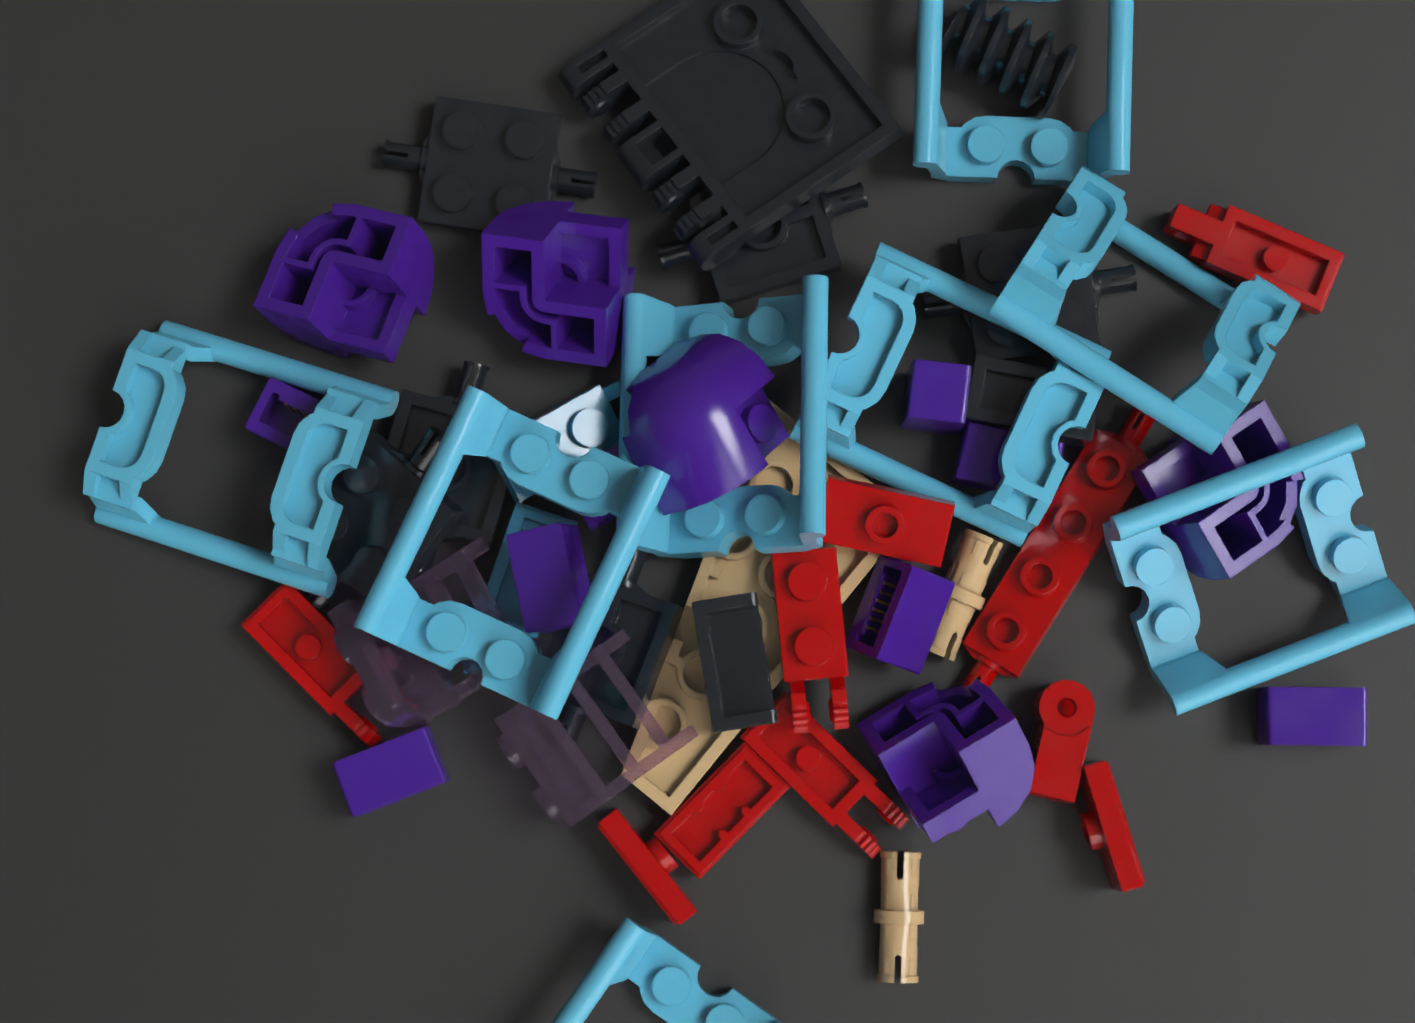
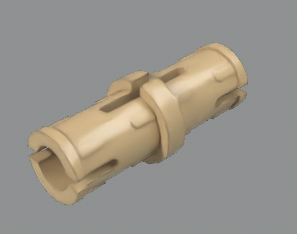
(969, 573)
(899, 917)

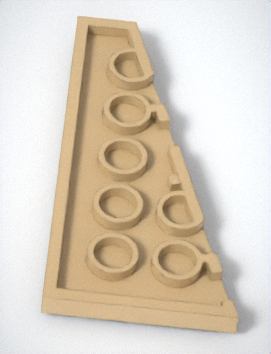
(680, 689)

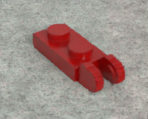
(811, 630)
(305, 647)
(822, 773)

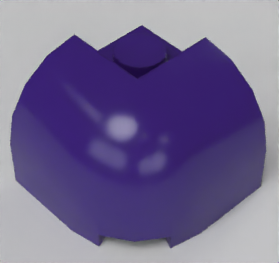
(558, 280)
(350, 281)
(702, 419)
(1237, 531)
(951, 756)

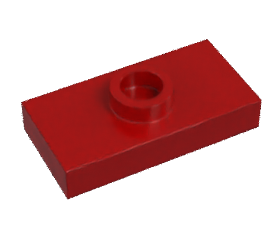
(887, 520)
(721, 810)
(1107, 827)
(650, 864)

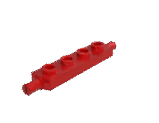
(1056, 553)

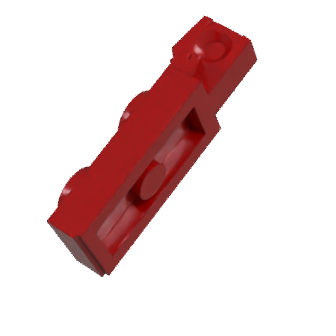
(1248, 245)

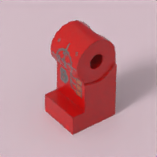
(1064, 725)

